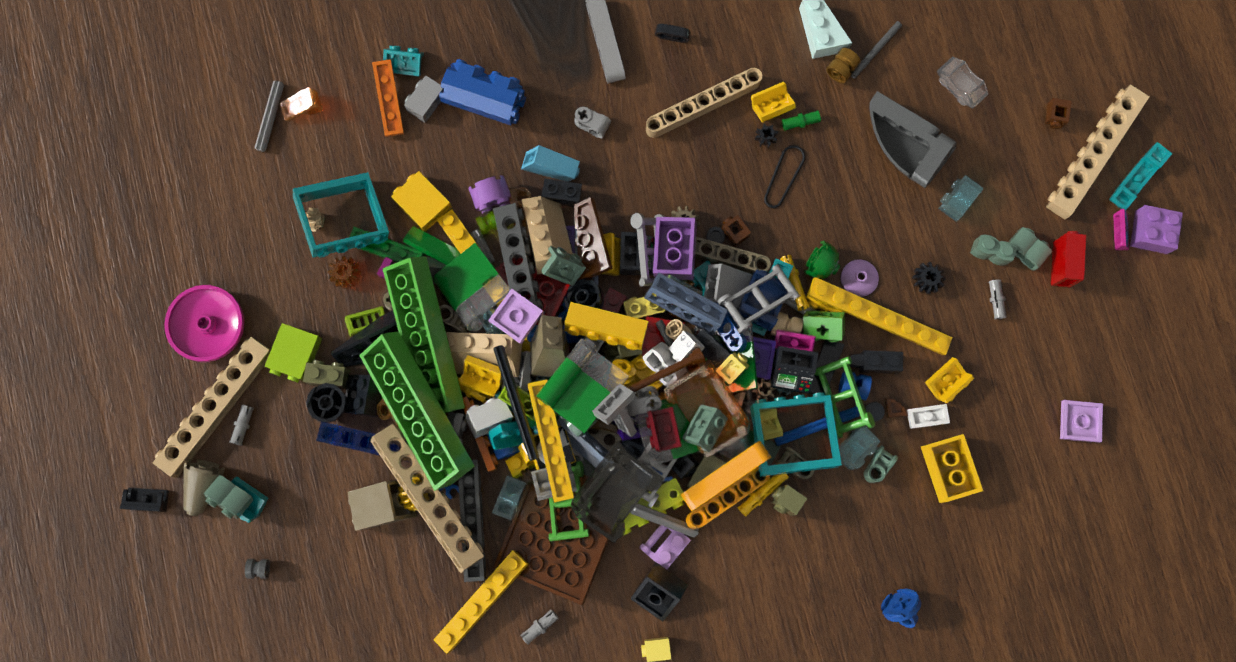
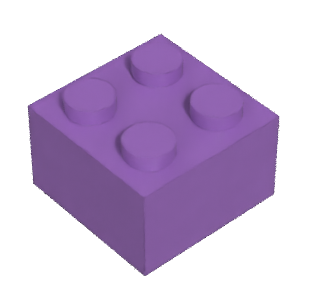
(1156, 229)

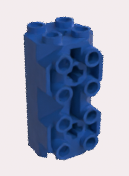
(482, 94)

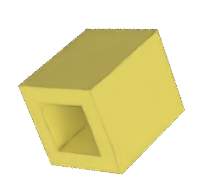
(656, 649)

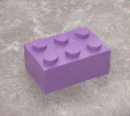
(675, 247)

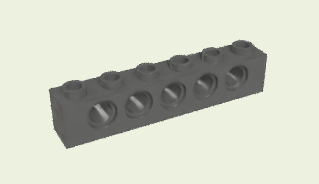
(504, 217)
(472, 517)

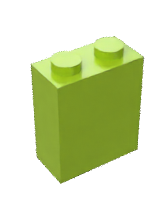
(291, 352)

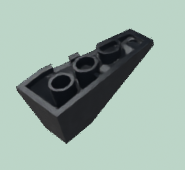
(349, 352)

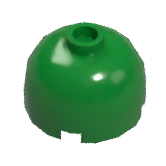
(823, 261)

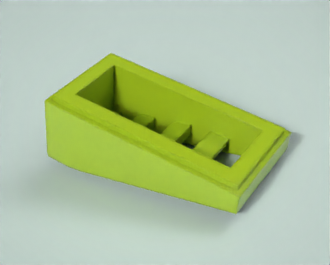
(349, 318)

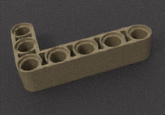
(734, 254)

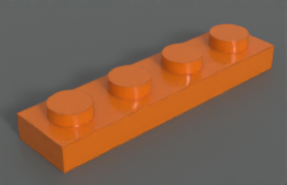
(388, 98)
(483, 443)

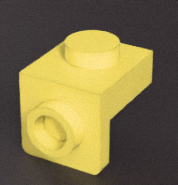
(770, 424)

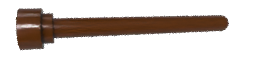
(695, 357)

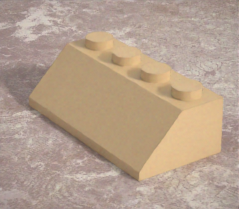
(545, 228)
(481, 347)

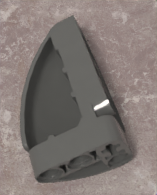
(909, 140)

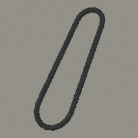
(775, 172)

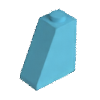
(550, 164)

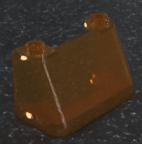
(708, 388)

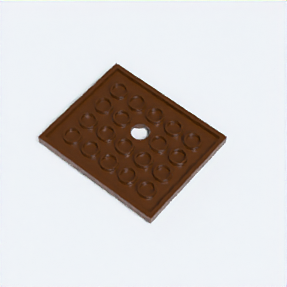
(553, 565)

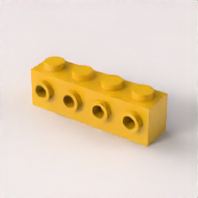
(605, 326)

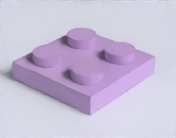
(516, 316)
(1081, 421)

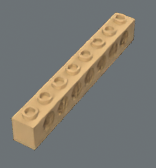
(1134, 101)
(224, 403)
(415, 492)

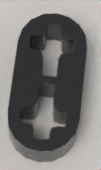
(672, 33)

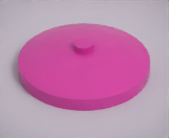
(204, 323)

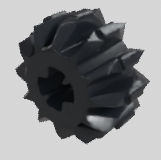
(934, 273)

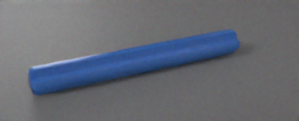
(814, 427)

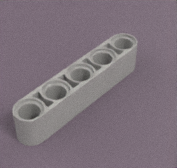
(605, 40)

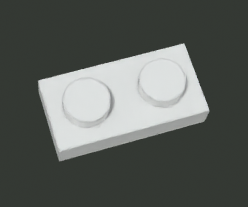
(928, 416)

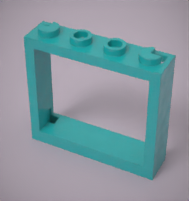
(336, 187)
(798, 400)

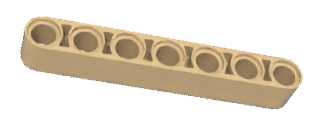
(708, 95)

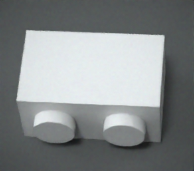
(487, 416)

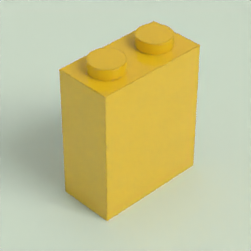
(421, 201)

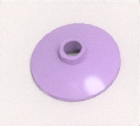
(853, 284)

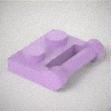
(669, 549)

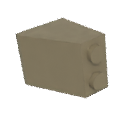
(548, 346)
(377, 505)

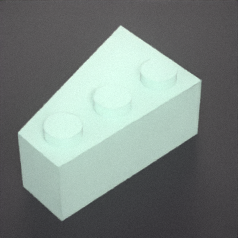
(822, 29)

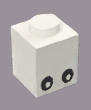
(684, 345)

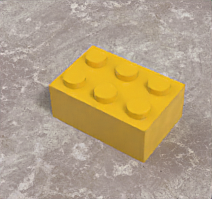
(951, 468)

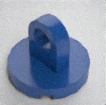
(902, 607)

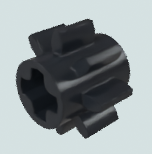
(762, 132)

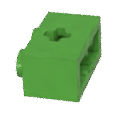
(833, 322)

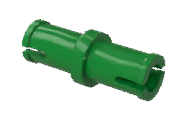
(801, 120)

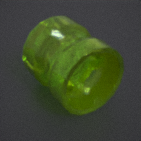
(490, 219)

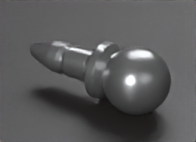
(748, 401)

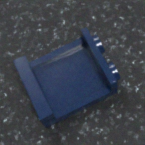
(772, 290)

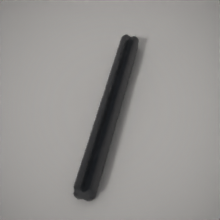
(516, 402)

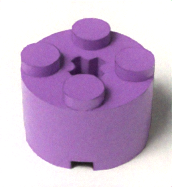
(490, 194)

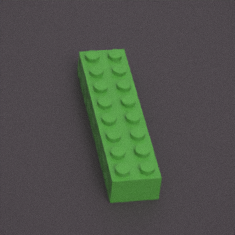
(423, 328)
(416, 410)

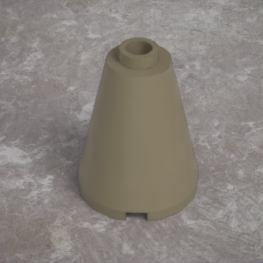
(197, 480)

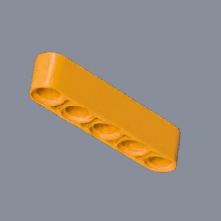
(726, 475)
(719, 501)

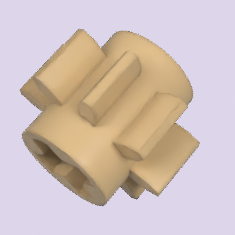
(315, 219)
(760, 394)

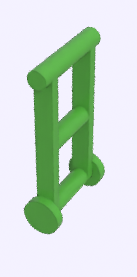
(866, 418)
(578, 472)

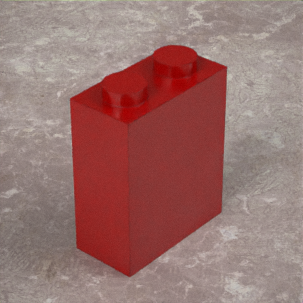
(1068, 259)

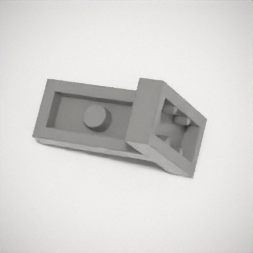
(615, 409)

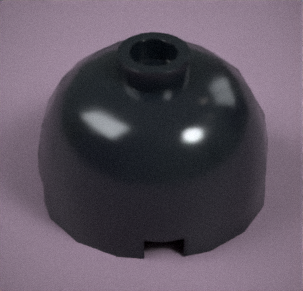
(585, 293)
(326, 403)

